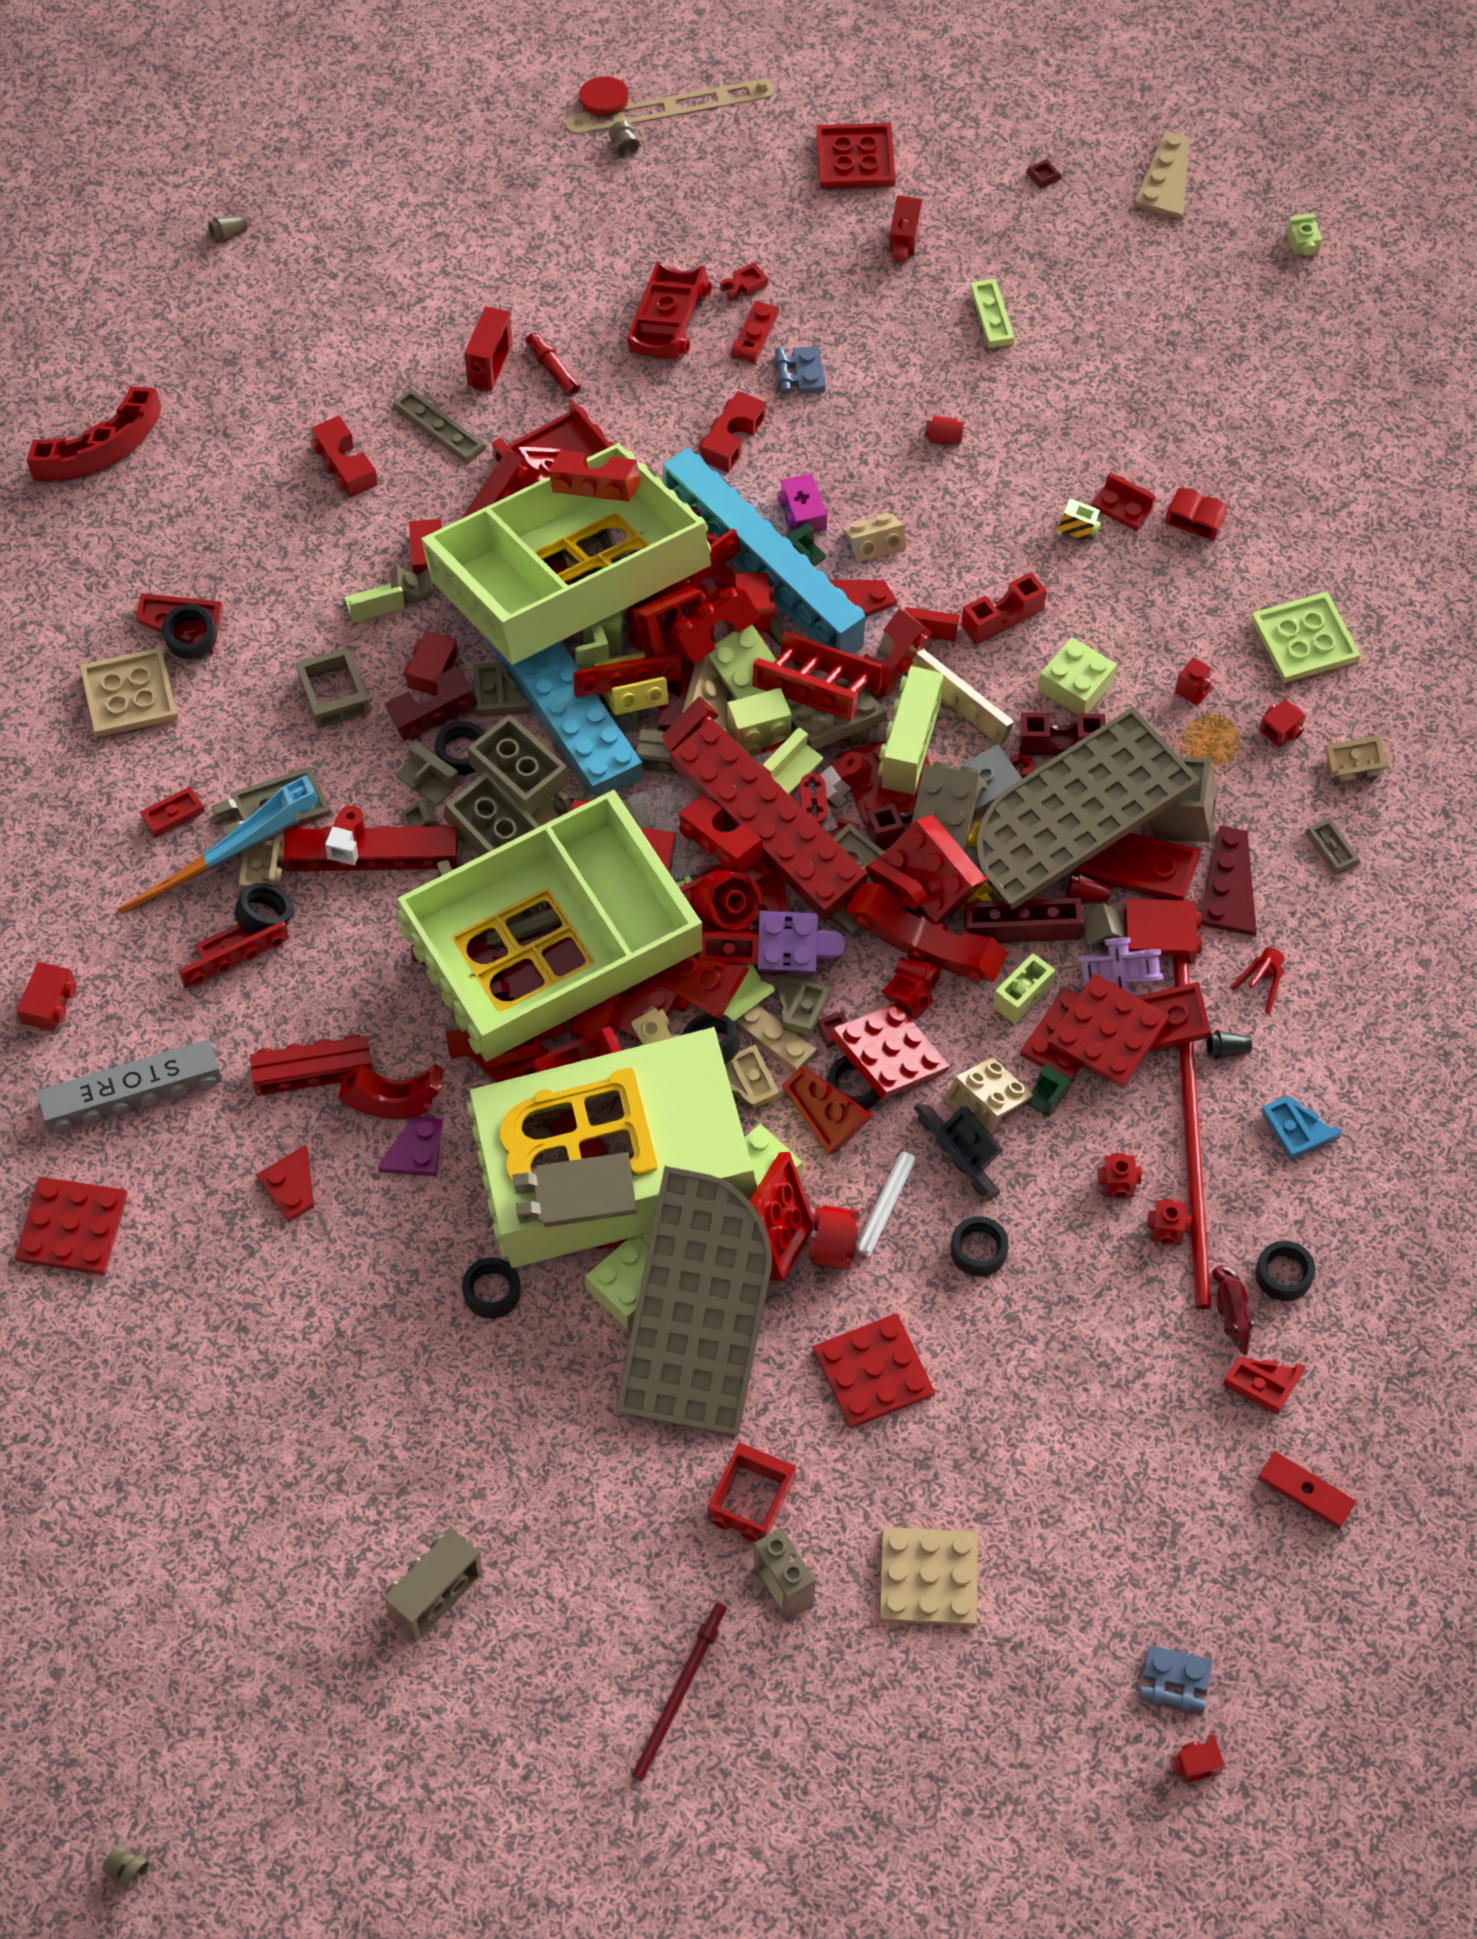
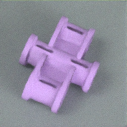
(1121, 965)

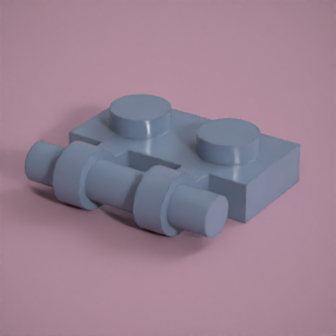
(808, 368)
(1178, 1670)

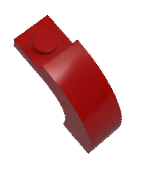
(587, 1047)
(389, 1097)

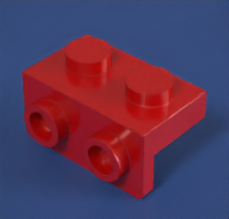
(688, 722)

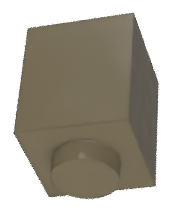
(1101, 924)

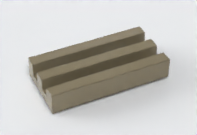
(1323, 850)

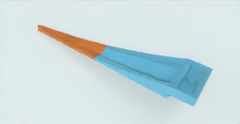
(265, 823)

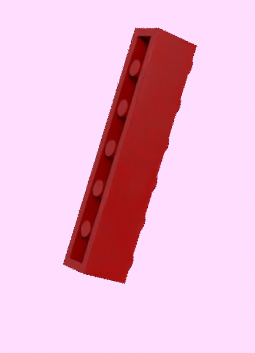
(377, 849)

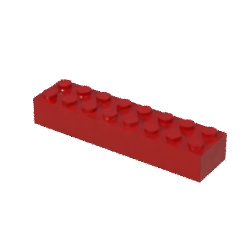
(791, 838)

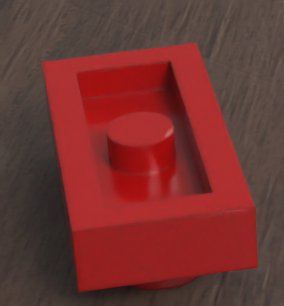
(172, 811)

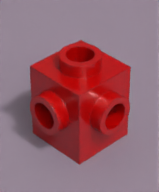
(1119, 1175)
(1169, 1221)

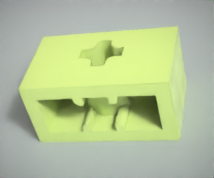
(1023, 988)

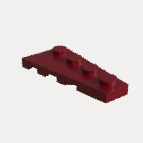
(1229, 887)

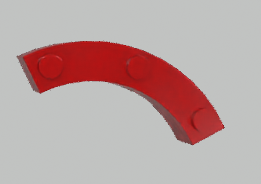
(99, 445)
(922, 939)

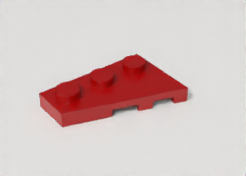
(703, 983)
(825, 1109)

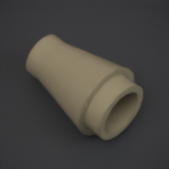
(226, 226)

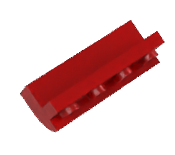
(507, 478)

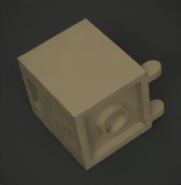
(1194, 814)

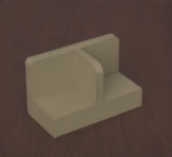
(428, 774)

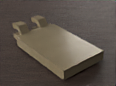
(250, 799)
(577, 1190)

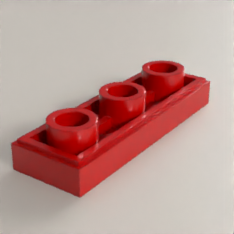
(1323, 1500)

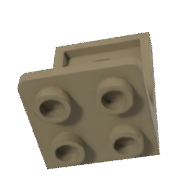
(950, 798)

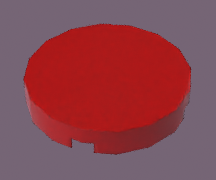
(603, 95)

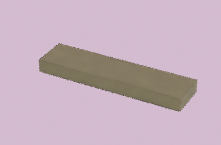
(439, 426)

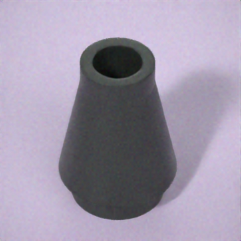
(1228, 1044)

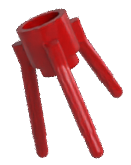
(1267, 965)

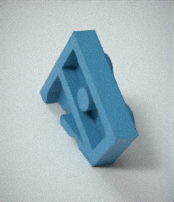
(1297, 1127)

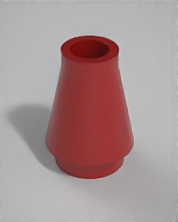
(1087, 889)
(921, 970)

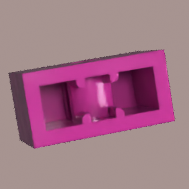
(802, 503)

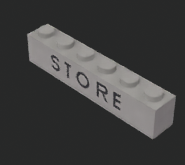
(129, 1086)

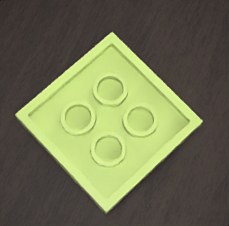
(1305, 637)

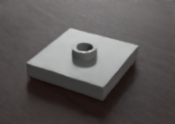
(996, 771)

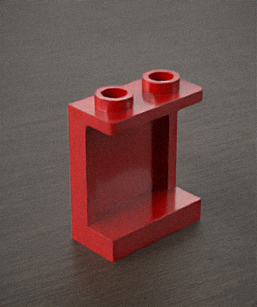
(1163, 926)

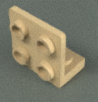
(987, 1092)

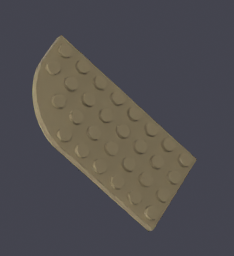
(1079, 806)
(697, 1305)

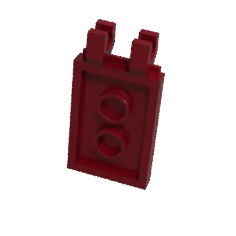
(524, 976)

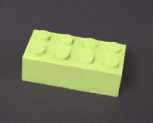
(910, 730)

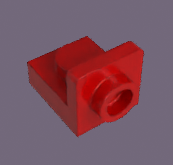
(909, 993)

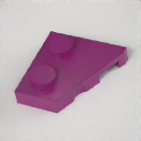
(415, 1148)

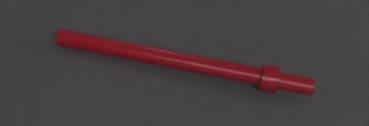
(706, 1635)

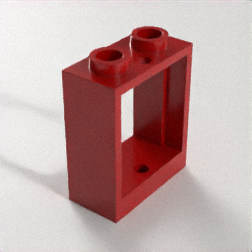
(488, 348)
(648, 624)
(764, 1465)

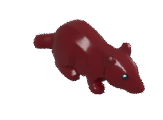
(1232, 1304)

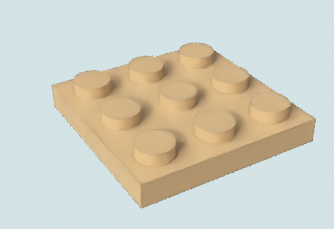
(128, 692)
(929, 1576)

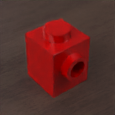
(1282, 723)

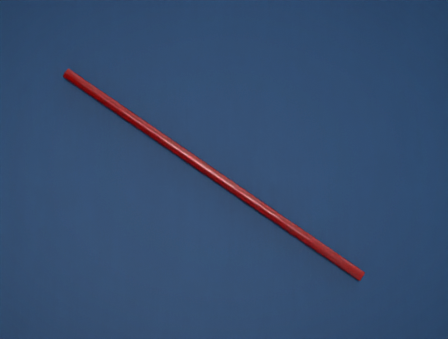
(1193, 1156)

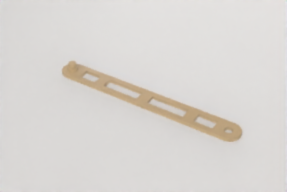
(757, 89)

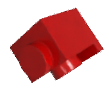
(1194, 681)
(1198, 1761)

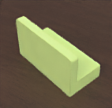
(374, 602)
(595, 651)
(792, 761)
(748, 994)

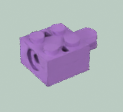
(794, 941)

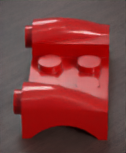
(666, 310)

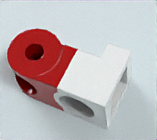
(844, 775)
(342, 839)

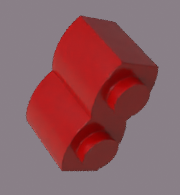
(1196, 513)

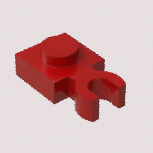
(747, 279)

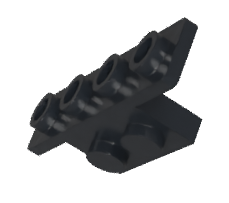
(966, 1142)

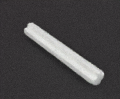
(885, 1204)

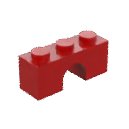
(739, 414)
(351, 473)
(612, 481)
(1022, 600)
(694, 634)
(908, 638)
(734, 849)

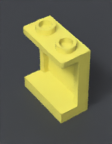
(635, 695)

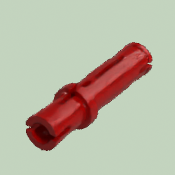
(547, 357)

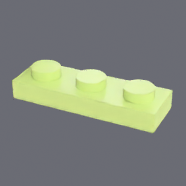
(992, 313)

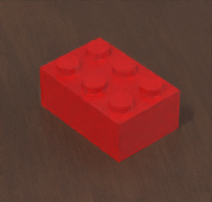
(937, 864)

